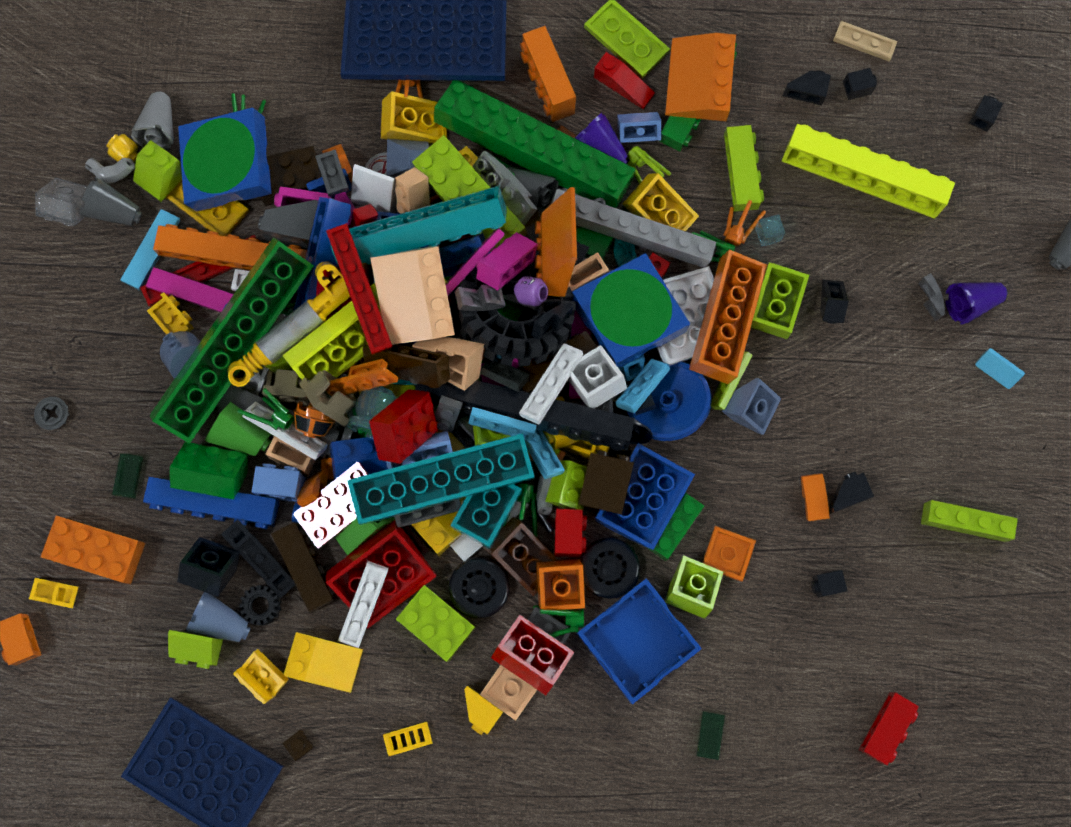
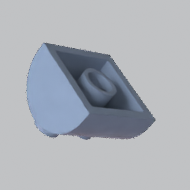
(177, 349)

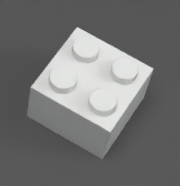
(597, 378)

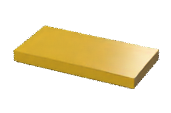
(217, 219)

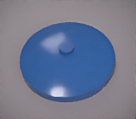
(680, 403)

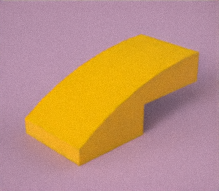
(53, 593)

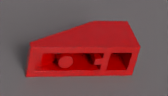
(622, 80)

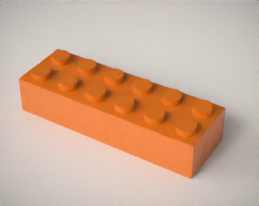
(728, 317)

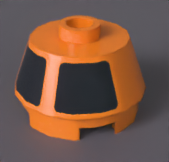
(311, 421)

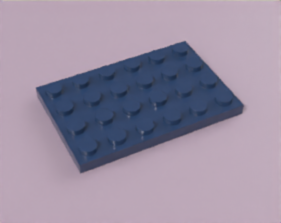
(201, 769)

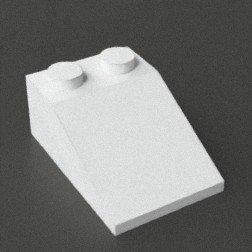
(373, 189)

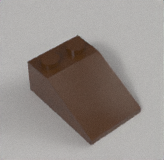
(518, 552)

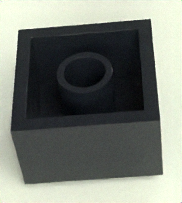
(208, 566)

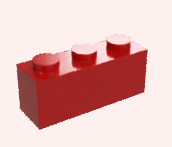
(889, 728)

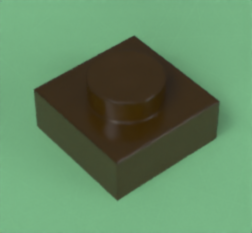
(298, 745)

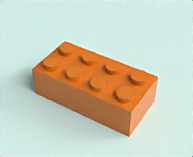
(548, 74)
(93, 550)

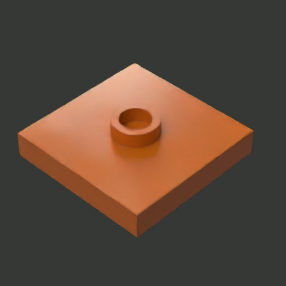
(729, 553)

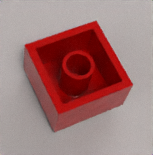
(568, 533)

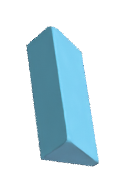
(999, 368)

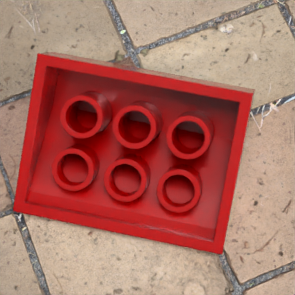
(389, 548)

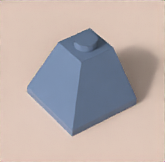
(401, 154)
(753, 406)

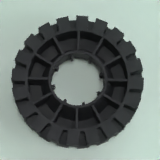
(510, 337)

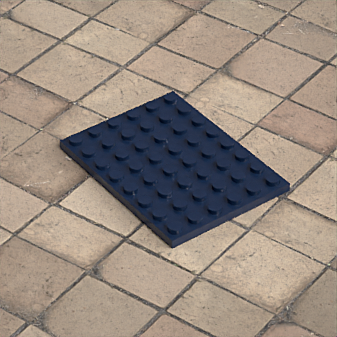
(424, 40)

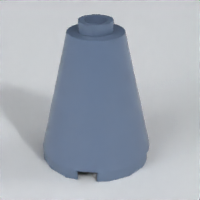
(217, 620)

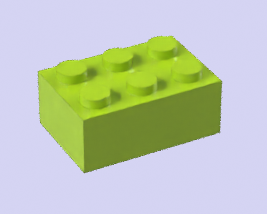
(779, 300)
(435, 623)

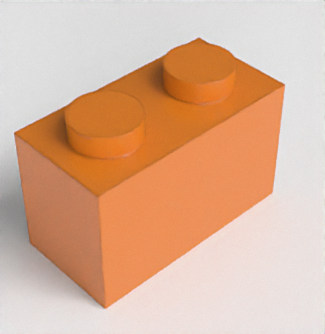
(18, 640)

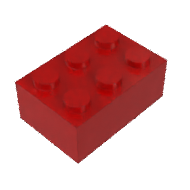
(403, 426)
(532, 655)

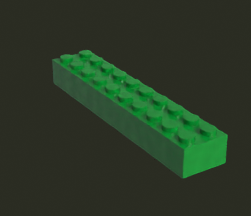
(532, 144)
(231, 336)

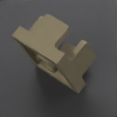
(285, 387)
(332, 406)

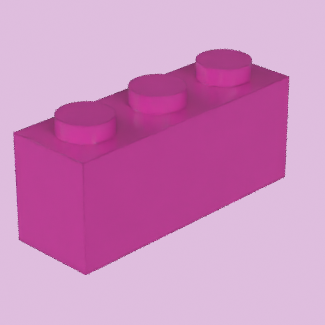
(506, 261)

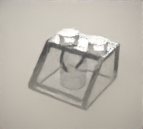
(60, 201)

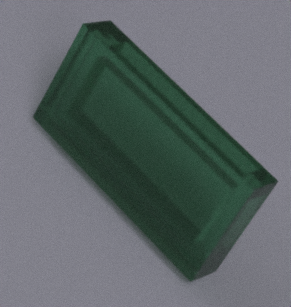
(127, 475)
(710, 735)

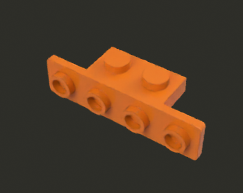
(363, 377)

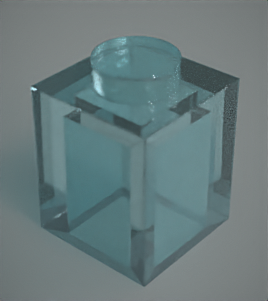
(770, 230)

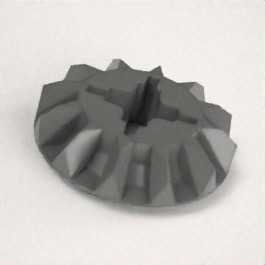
(51, 403)

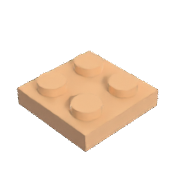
(508, 692)

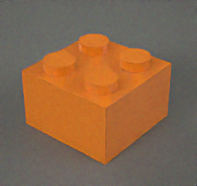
(560, 585)

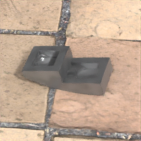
(479, 300)
(935, 304)

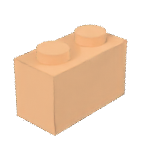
(412, 190)
(587, 271)
(289, 456)

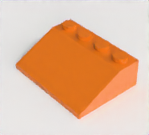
(701, 76)
(557, 244)

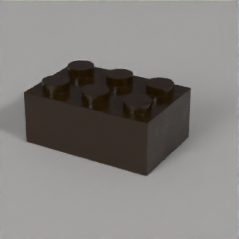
(291, 170)

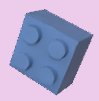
(278, 483)

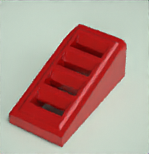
(363, 215)

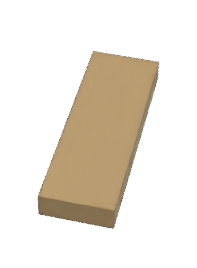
(865, 41)

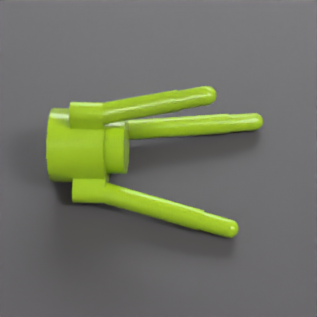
(639, 158)

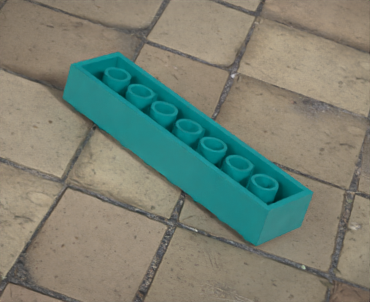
(430, 225)
(440, 479)

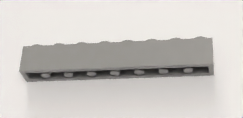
(641, 231)

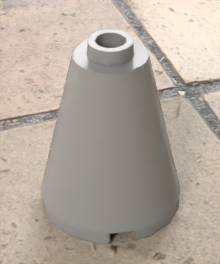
(155, 122)

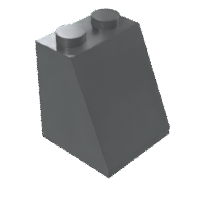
(289, 223)

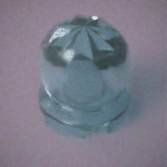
(369, 405)

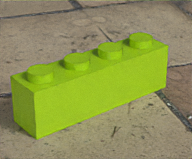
(742, 167)
(969, 521)

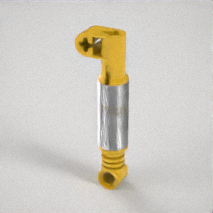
(294, 327)

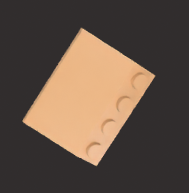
(413, 295)

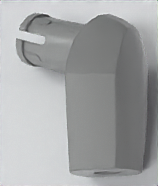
(112, 173)
(542, 489)

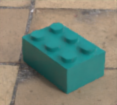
(485, 514)

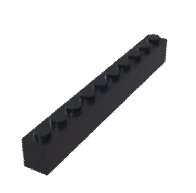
(561, 419)

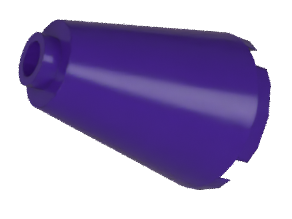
(602, 137)
(973, 299)

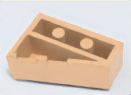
(464, 358)

